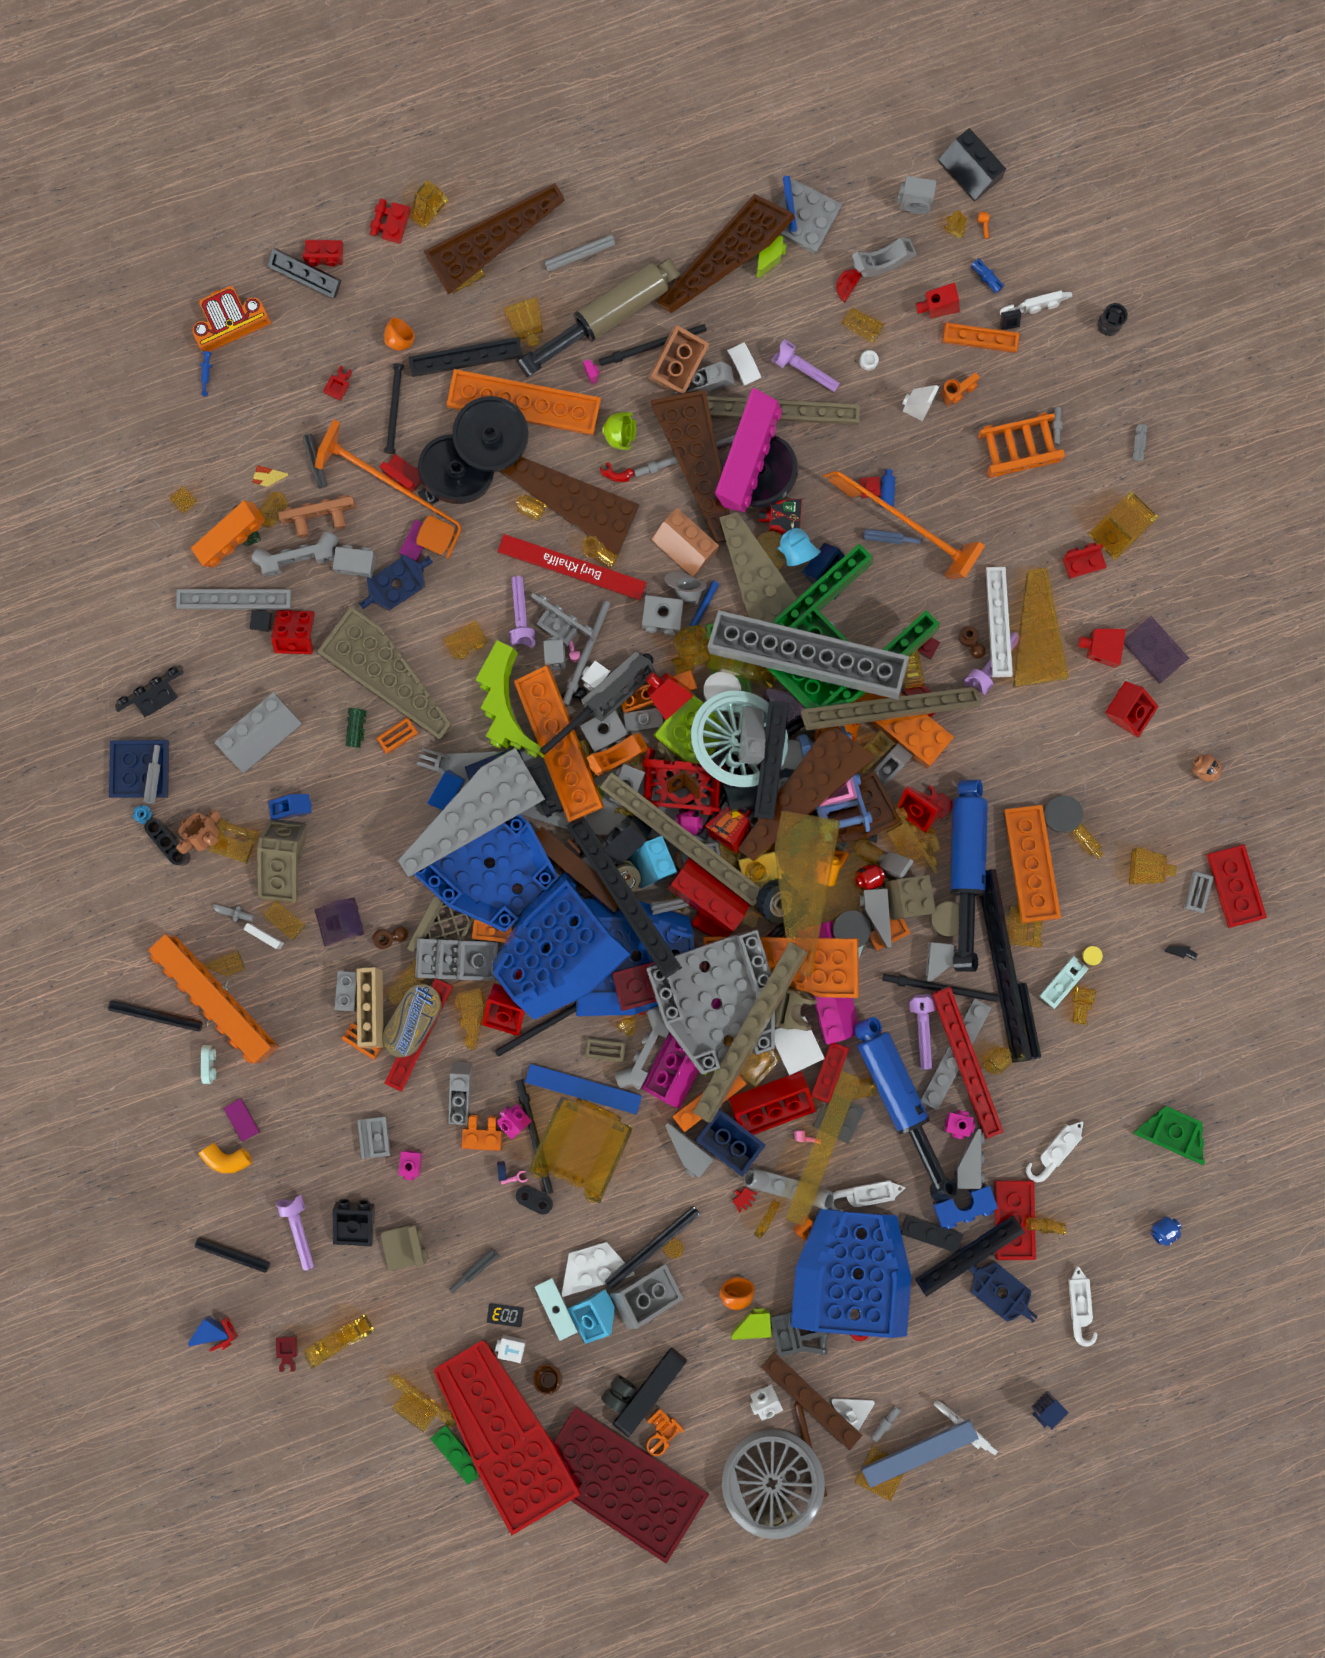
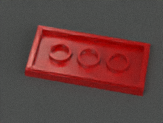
(1236, 886)
(1016, 1199)

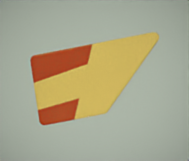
(267, 476)

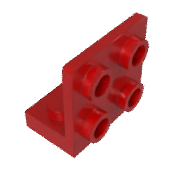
(293, 632)

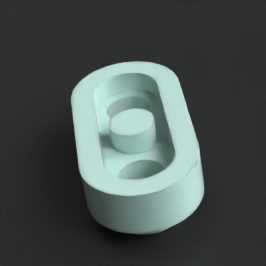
(208, 1073)

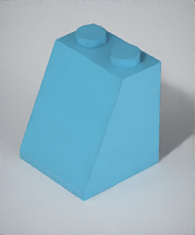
(653, 862)

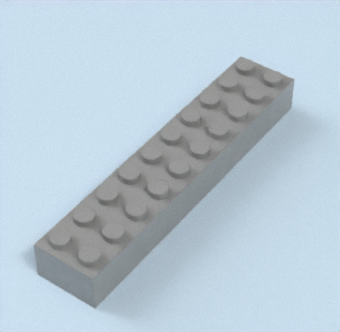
(808, 654)

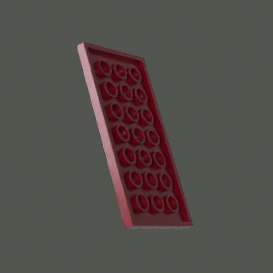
(628, 1485)

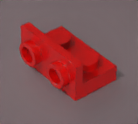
(323, 252)
(1084, 561)

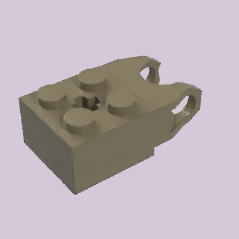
(788, 1011)

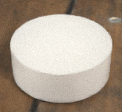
(869, 360)

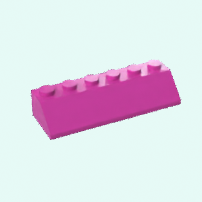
(748, 451)
(834, 1015)
(672, 1071)

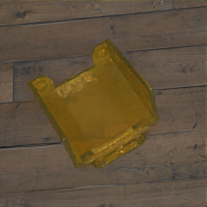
(581, 1146)

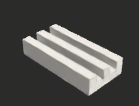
(264, 936)

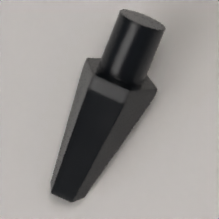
(1182, 951)

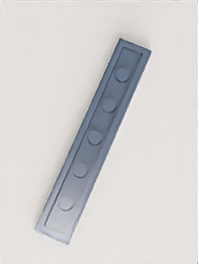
(920, 1453)

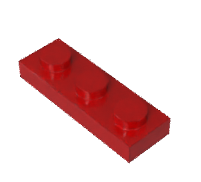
(830, 1072)

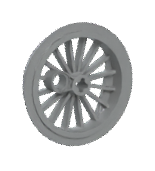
(734, 1497)

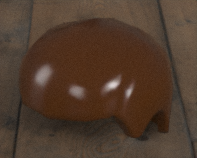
(547, 1378)

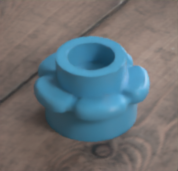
(137, 814)

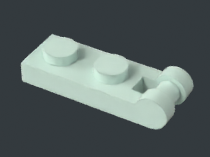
(1063, 982)

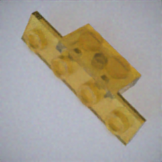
(907, 842)
(416, 1408)

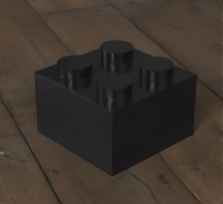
(627, 838)

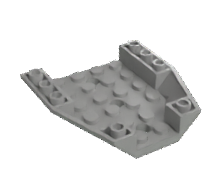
(735, 976)

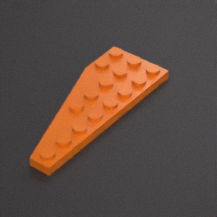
(834, 967)

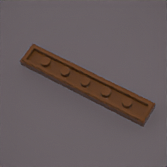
(576, 869)

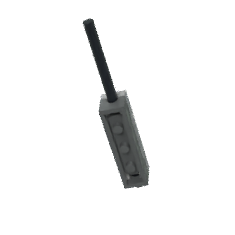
(610, 693)

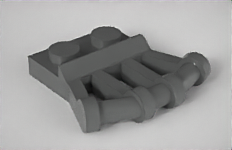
(789, 1339)

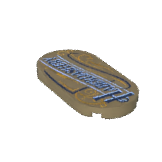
(412, 1020)

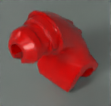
(617, 477)

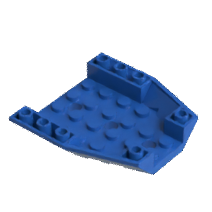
(485, 891)
(674, 929)
(577, 957)
(826, 1284)

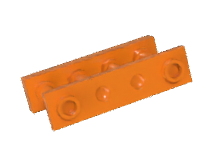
(1016, 463)

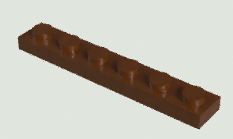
(811, 1401)

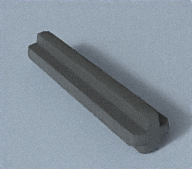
(312, 451)

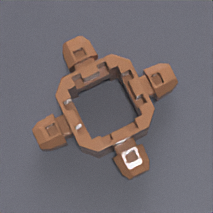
(198, 831)

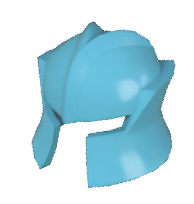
(797, 547)

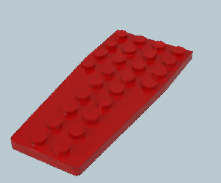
(504, 1438)

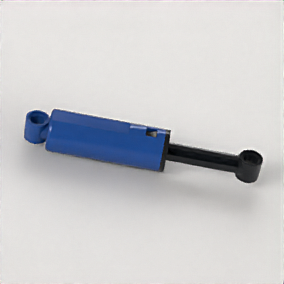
(968, 865)
(901, 1099)

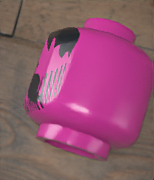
(690, 820)

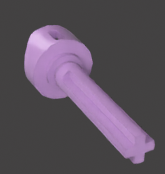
(787, 356)
(521, 634)
(981, 679)
(923, 1026)
(291, 1209)

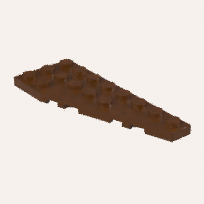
(740, 240)
(875, 801)

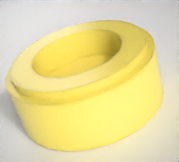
(1092, 955)

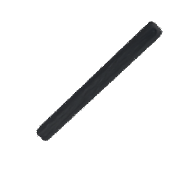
(652, 1247)

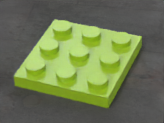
(676, 731)

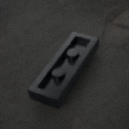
(931, 1234)

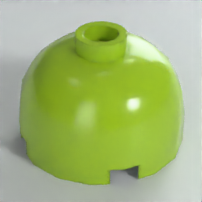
(620, 430)

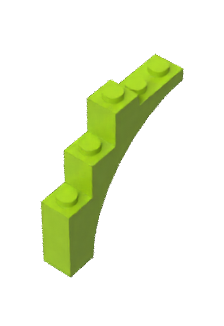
(495, 679)

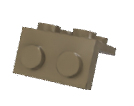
(404, 1247)

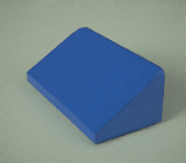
(445, 789)

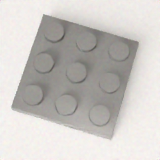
(813, 216)

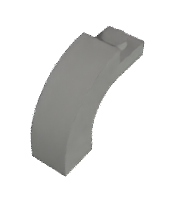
(886, 259)

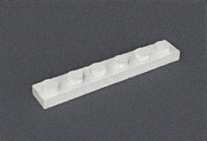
(998, 622)

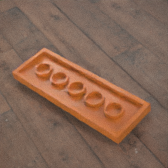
(1032, 864)

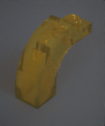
(754, 673)
(338, 1340)

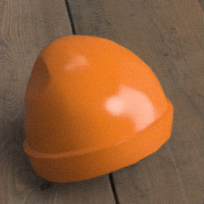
(398, 334)
(737, 1293)

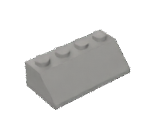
(258, 732)

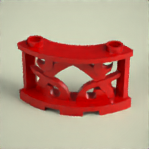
(661, 768)

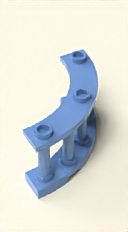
(865, 817)

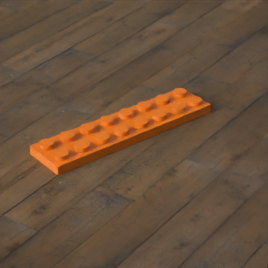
(538, 403)
(566, 759)

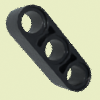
(159, 838)

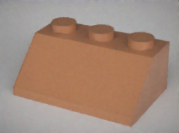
(678, 360)
(685, 542)

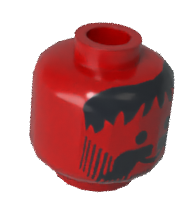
(869, 877)

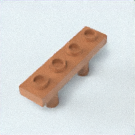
(325, 507)

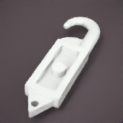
(1035, 304)
(1057, 1150)
(869, 1193)
(1081, 1305)
(981, 1442)

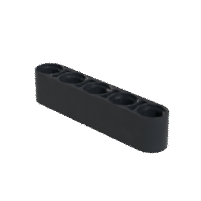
(650, 1392)

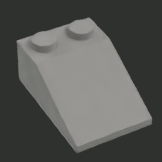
(646, 1297)

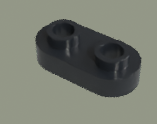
(534, 1199)

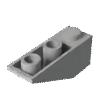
(711, 378)
(460, 1093)
(968, 1167)

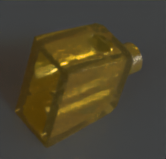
(525, 320)
(1149, 867)

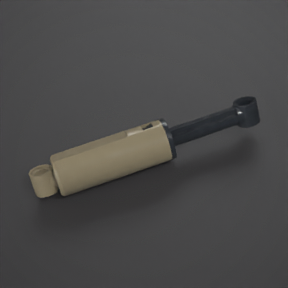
(606, 312)

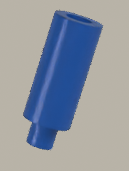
(888, 487)

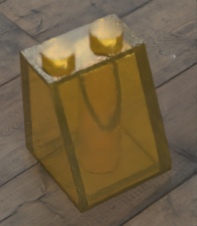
(1123, 525)

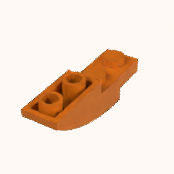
(641, 699)

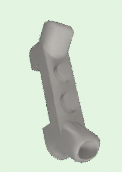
(322, 551)
(636, 1075)
(783, 1186)

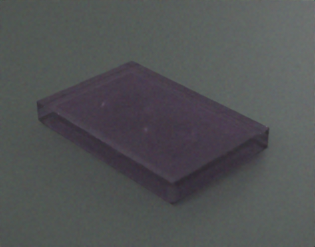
(1155, 649)

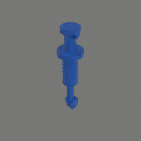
(205, 371)

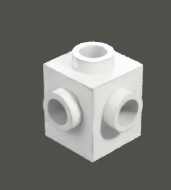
(765, 1402)

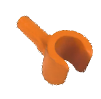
(983, 217)

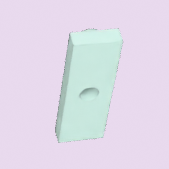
(561, 1319)

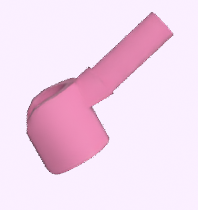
(574, 655)
(799, 1135)
(514, 1178)

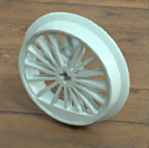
(732, 703)

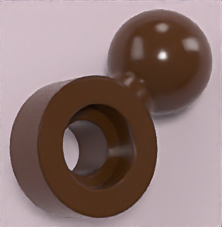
(977, 650)
(398, 934)

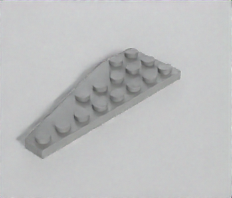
(486, 801)

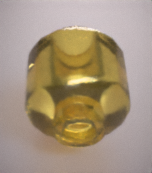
(997, 1060)

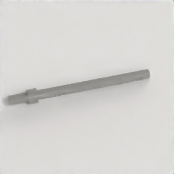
(653, 466)
(572, 685)

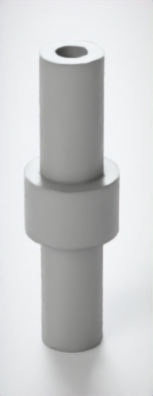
(1056, 426)
(886, 1424)

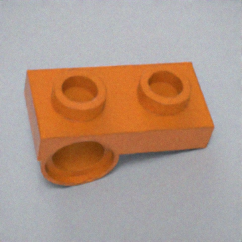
(969, 385)

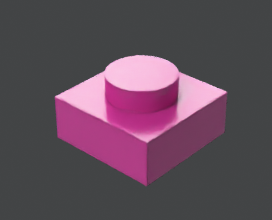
(591, 371)

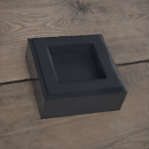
(1010, 319)
(260, 621)

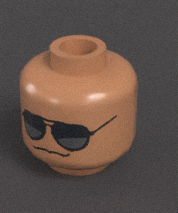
(1207, 767)

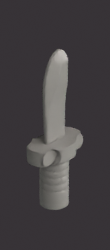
(235, 913)

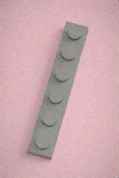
(233, 599)
(947, 1067)

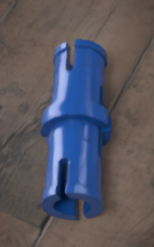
(987, 275)

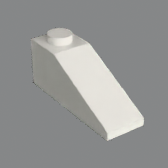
(920, 401)

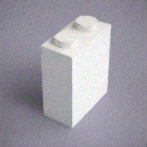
(797, 1048)

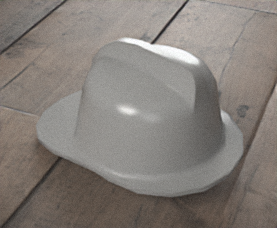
(685, 586)

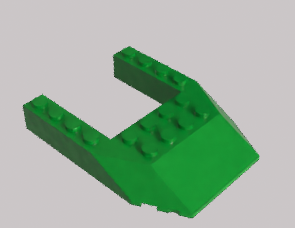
(806, 616)

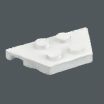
(590, 1267)

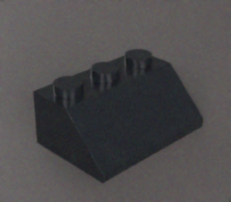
(972, 164)

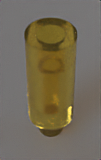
(1087, 841)

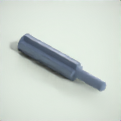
(888, 537)

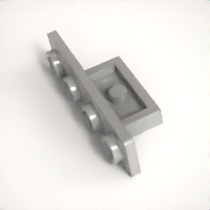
(558, 623)

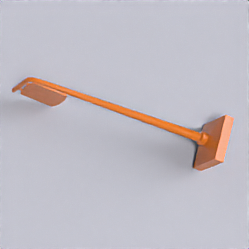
(433, 533)
(962, 559)

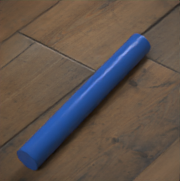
(789, 201)
(704, 604)

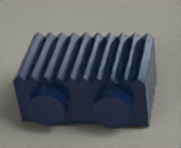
(1048, 1411)

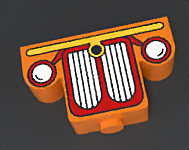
(228, 319)

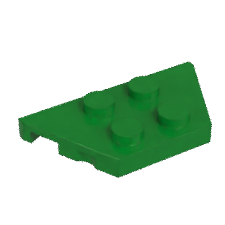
(1175, 1133)

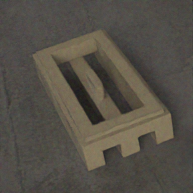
(621, 1052)

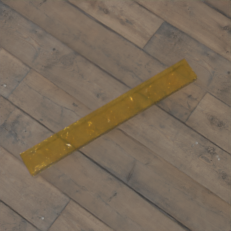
(822, 1148)

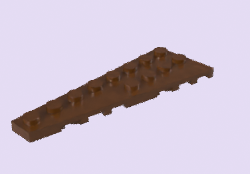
(473, 248)
(692, 439)
(581, 504)
(821, 773)

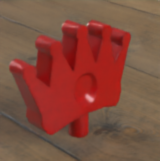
(743, 1197)

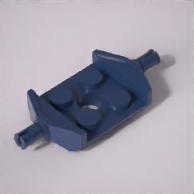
(381, 587)
(985, 1285)

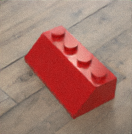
(709, 896)
(773, 1103)

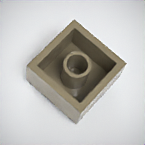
(910, 897)

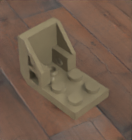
(278, 859)

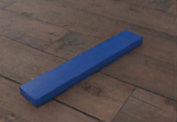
(583, 1089)

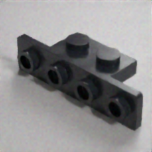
(154, 695)

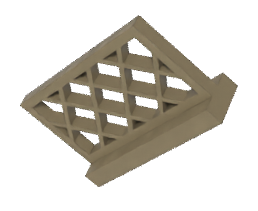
(428, 919)

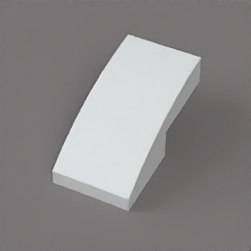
(744, 363)

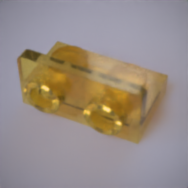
(465, 640)

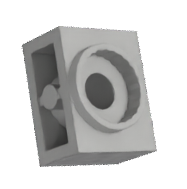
(916, 195)
(653, 622)
(602, 742)

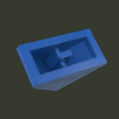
(208, 1331)

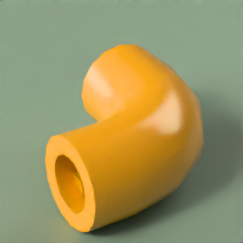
(225, 1162)

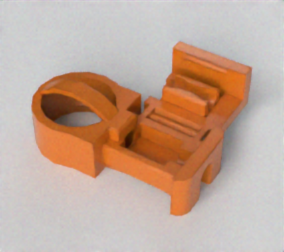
(663, 1427)

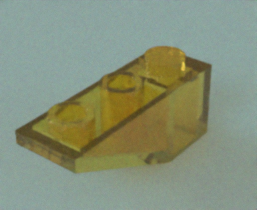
(472, 1011)

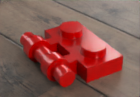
(395, 224)

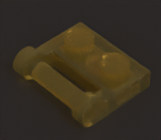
(233, 848)
(1019, 932)

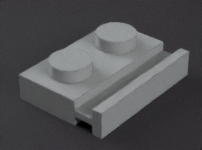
(374, 1137)

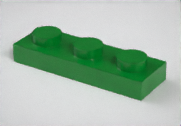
(455, 1453)

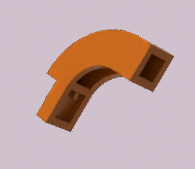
(617, 755)

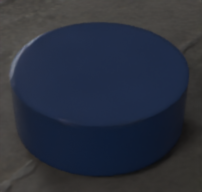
(501, 1171)

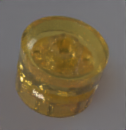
(692, 645)

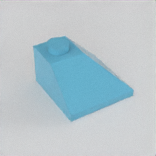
(593, 1316)

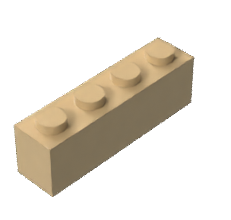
(370, 1008)

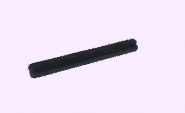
(156, 1016)

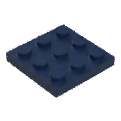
(130, 767)

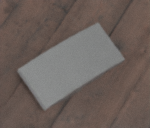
(455, 959)

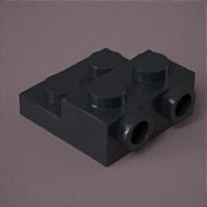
(353, 1223)

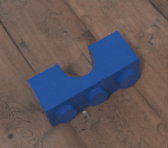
(981, 1203)

